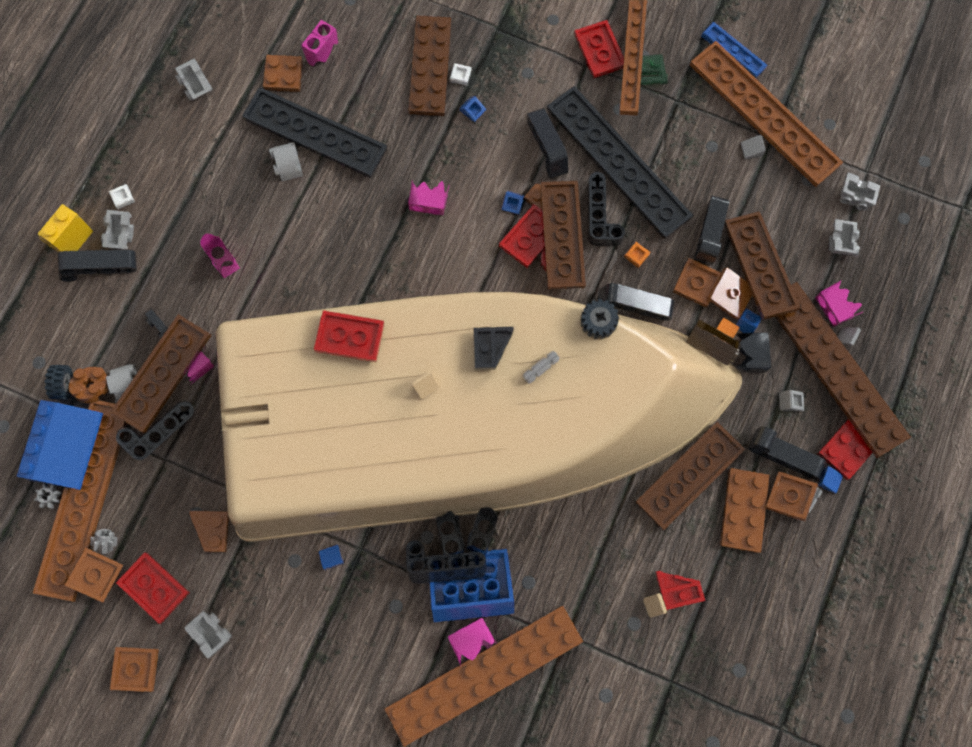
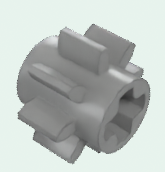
(43, 493)
(103, 541)

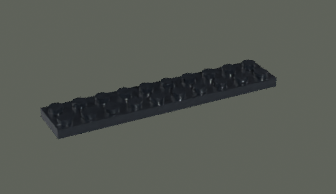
(619, 162)

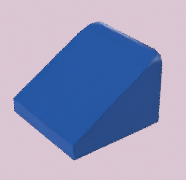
(472, 108)
(513, 202)
(748, 321)
(830, 479)
(331, 557)

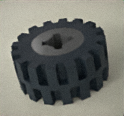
(599, 326)
(58, 382)

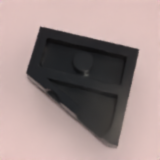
(153, 320)
(490, 346)

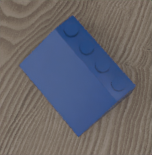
(60, 445)
(475, 597)

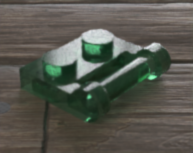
(653, 65)

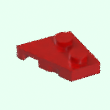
(678, 590)

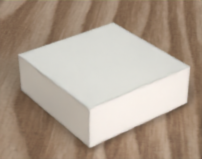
(460, 74)
(121, 196)

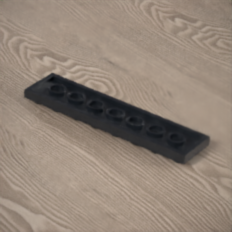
(315, 132)

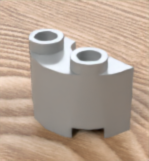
(193, 79)
(287, 161)
(858, 192)
(118, 230)
(844, 238)
(120, 379)
(208, 633)

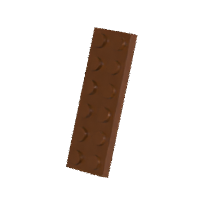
(430, 65)
(562, 235)
(761, 265)
(161, 373)
(689, 476)

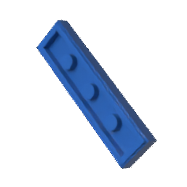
(737, 50)

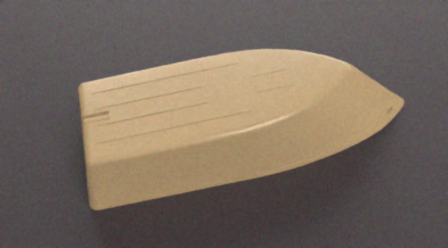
(354, 447)

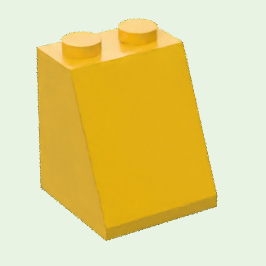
(65, 230)

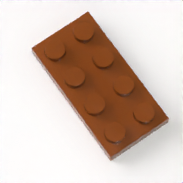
(744, 510)

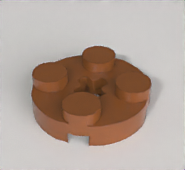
(82, 377)

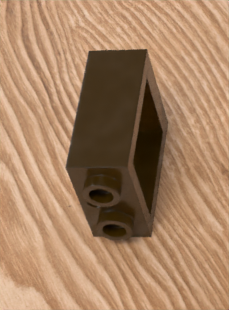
(714, 342)

